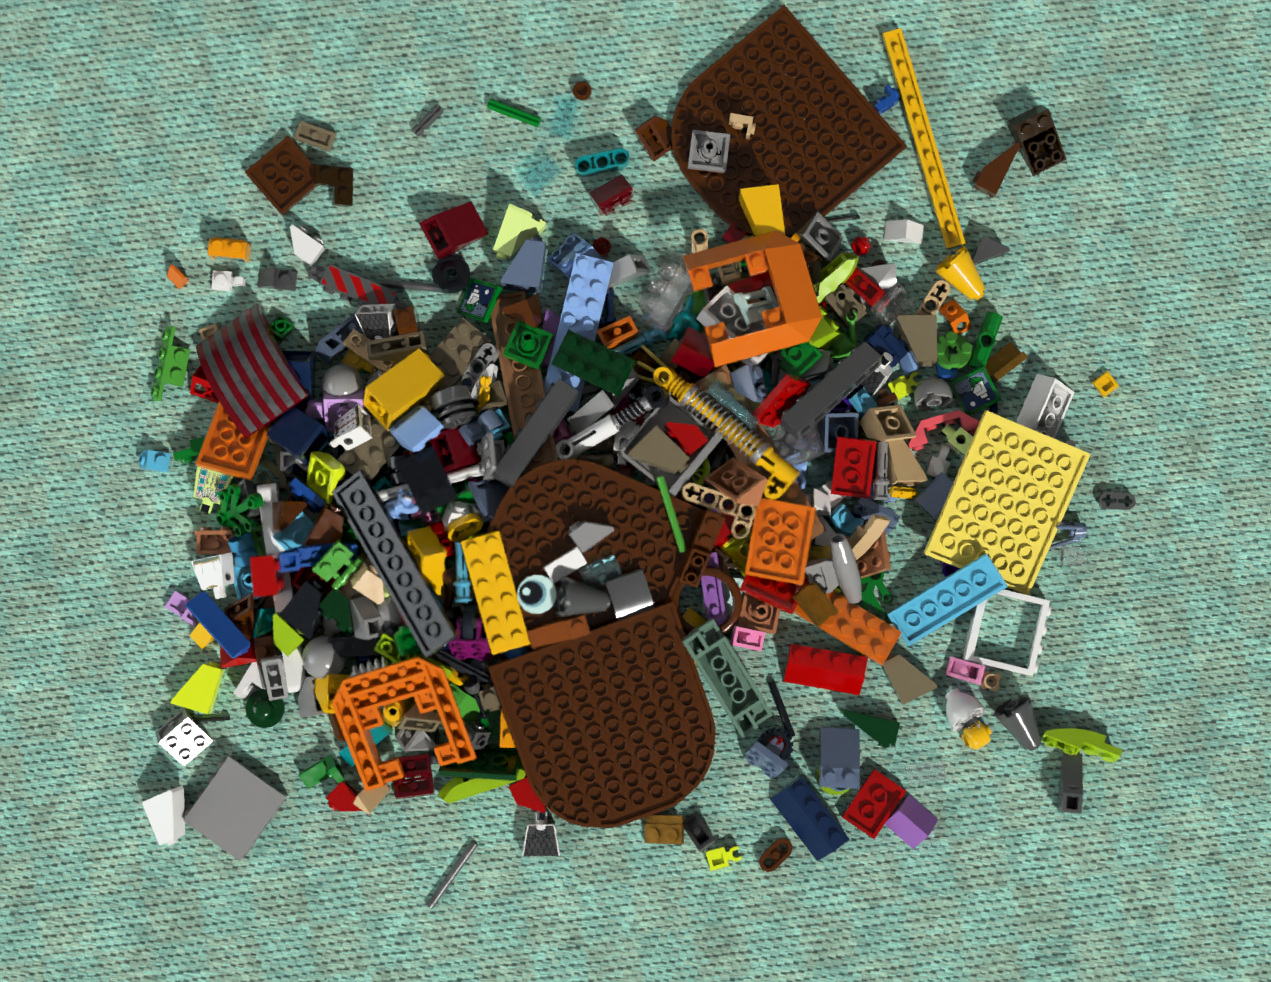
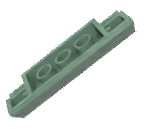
(727, 677)

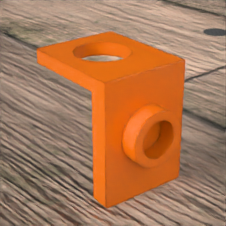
(955, 315)

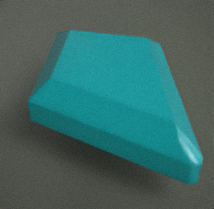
(263, 622)

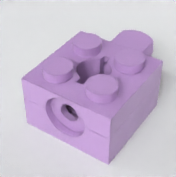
(330, 407)

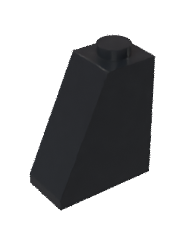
(303, 608)

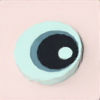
(536, 594)

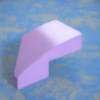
(177, 605)

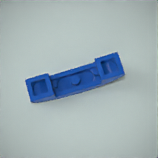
(307, 556)

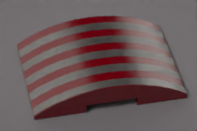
(250, 372)

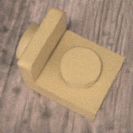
(742, 121)

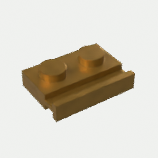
(664, 829)

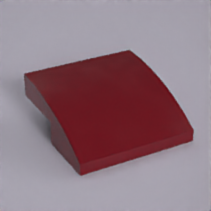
(415, 766)

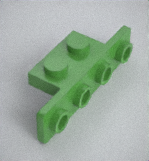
(171, 365)

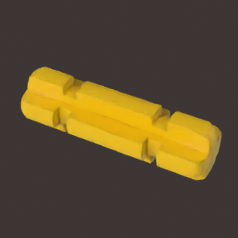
(484, 391)
(902, 492)

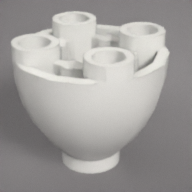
(962, 709)

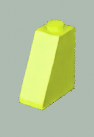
(201, 689)

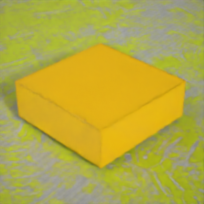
(1105, 384)

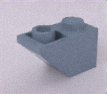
(750, 382)

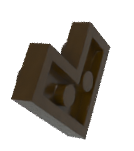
(339, 179)

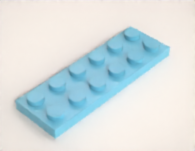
(947, 599)

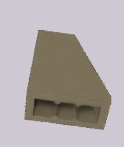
(920, 337)
(660, 452)
(906, 679)

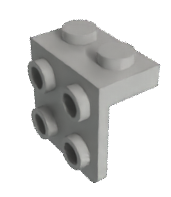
(490, 452)

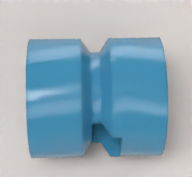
(243, 549)

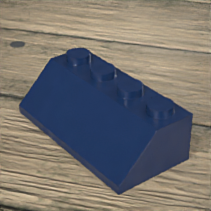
(809, 818)

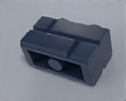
(883, 341)

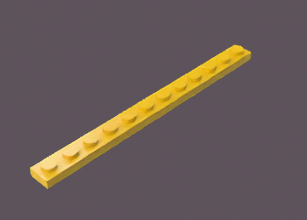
(923, 138)

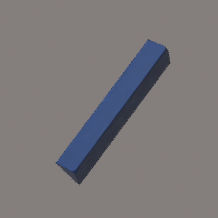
(218, 625)

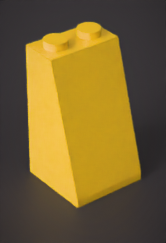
(763, 209)
(402, 388)

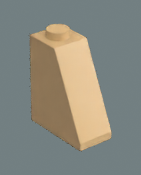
(903, 467)

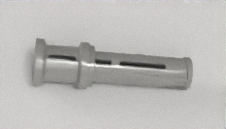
(881, 482)

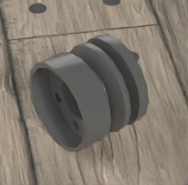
(453, 407)

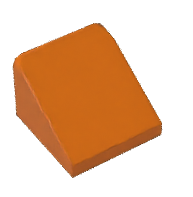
(176, 276)

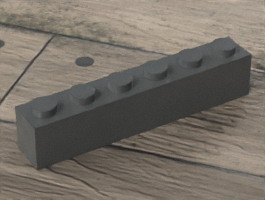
(831, 390)
(535, 433)

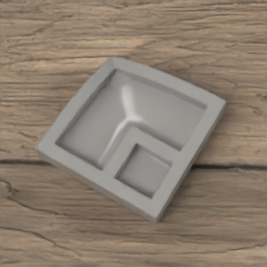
(882, 275)

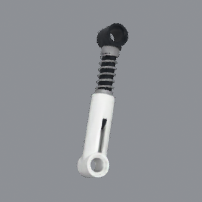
(610, 424)

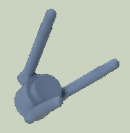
(1074, 529)

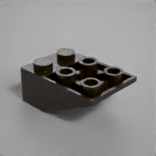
(1038, 139)

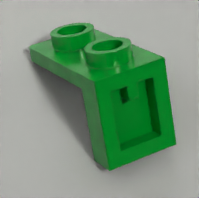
(320, 771)

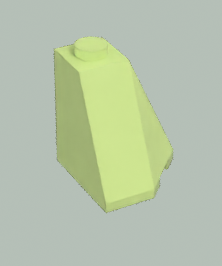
(515, 230)

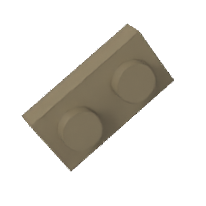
(315, 136)

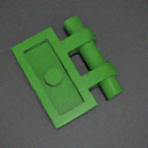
(333, 560)

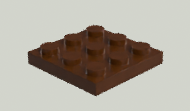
(283, 175)

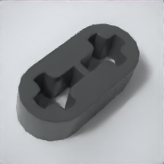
(1115, 505)

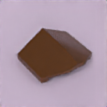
(655, 137)

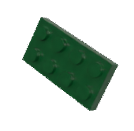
(593, 362)
(490, 764)

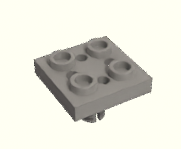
(710, 144)

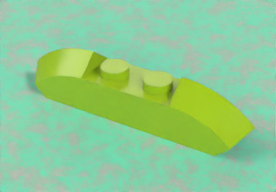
(836, 273)
(460, 789)

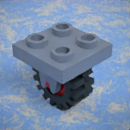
(770, 752)

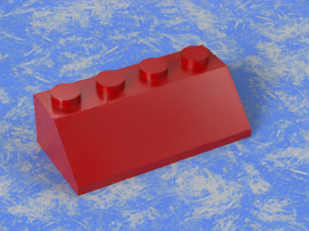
(825, 669)

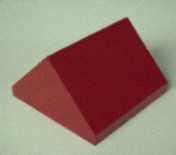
(694, 353)

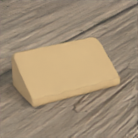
(370, 799)

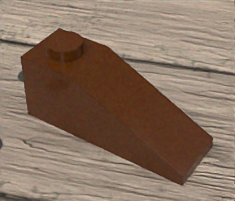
(992, 175)

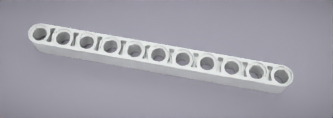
(293, 665)

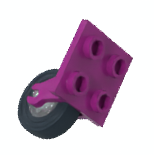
(470, 627)

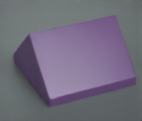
(911, 821)

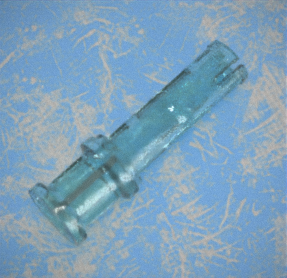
(726, 399)

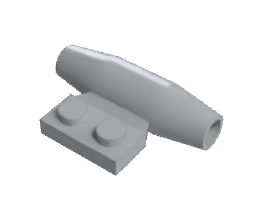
(837, 571)

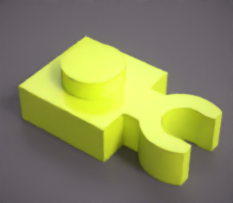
(902, 386)
(719, 858)

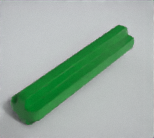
(513, 112)

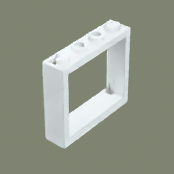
(1037, 646)

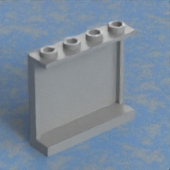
(660, 416)
(234, 808)

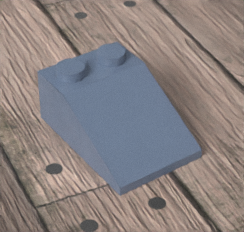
(839, 758)

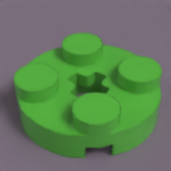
(959, 344)

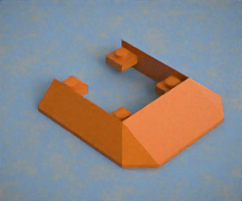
(798, 306)
(359, 711)

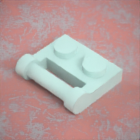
(752, 312)

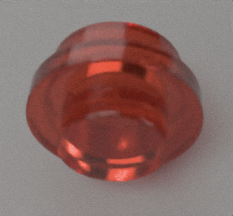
(602, 246)

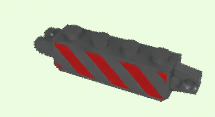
(353, 287)

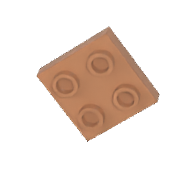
(875, 559)
(758, 615)

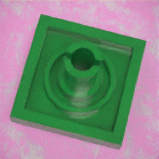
(528, 345)

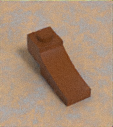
(558, 631)

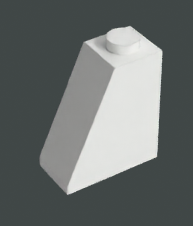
(167, 815)

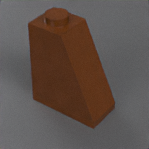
(407, 320)
(326, 527)

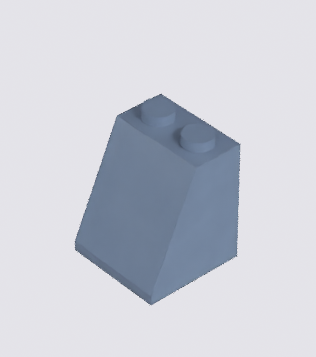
(527, 268)

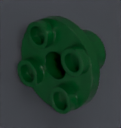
(262, 711)

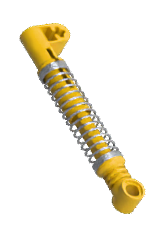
(689, 396)

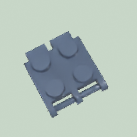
(488, 496)
(871, 507)

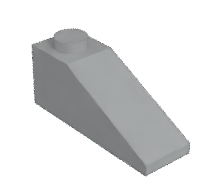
(275, 678)

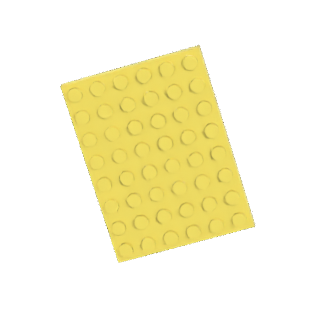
(1007, 500)

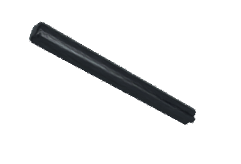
(450, 660)

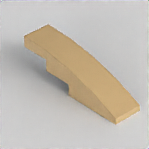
(866, 535)

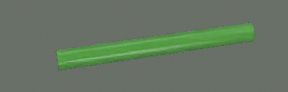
(671, 514)

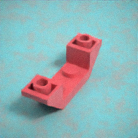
(965, 421)

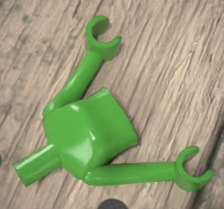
(844, 344)

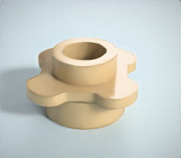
(995, 681)

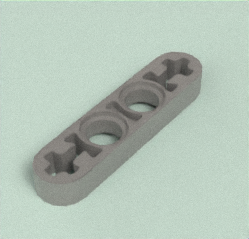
(470, 372)

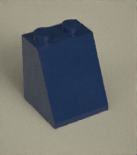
(304, 365)
(298, 434)

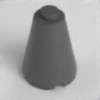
(579, 598)
(1020, 721)

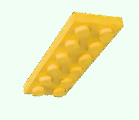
(495, 592)

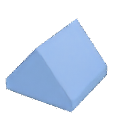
(908, 364)

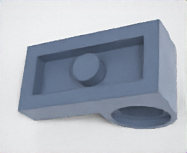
(476, 430)

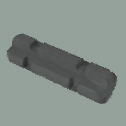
(427, 120)

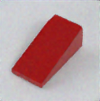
(865, 287)

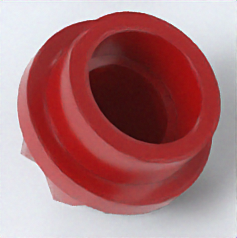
(861, 245)

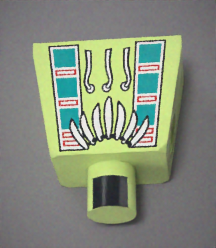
(952, 435)
(208, 485)

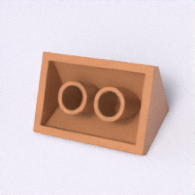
(738, 482)

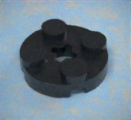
(447, 284)

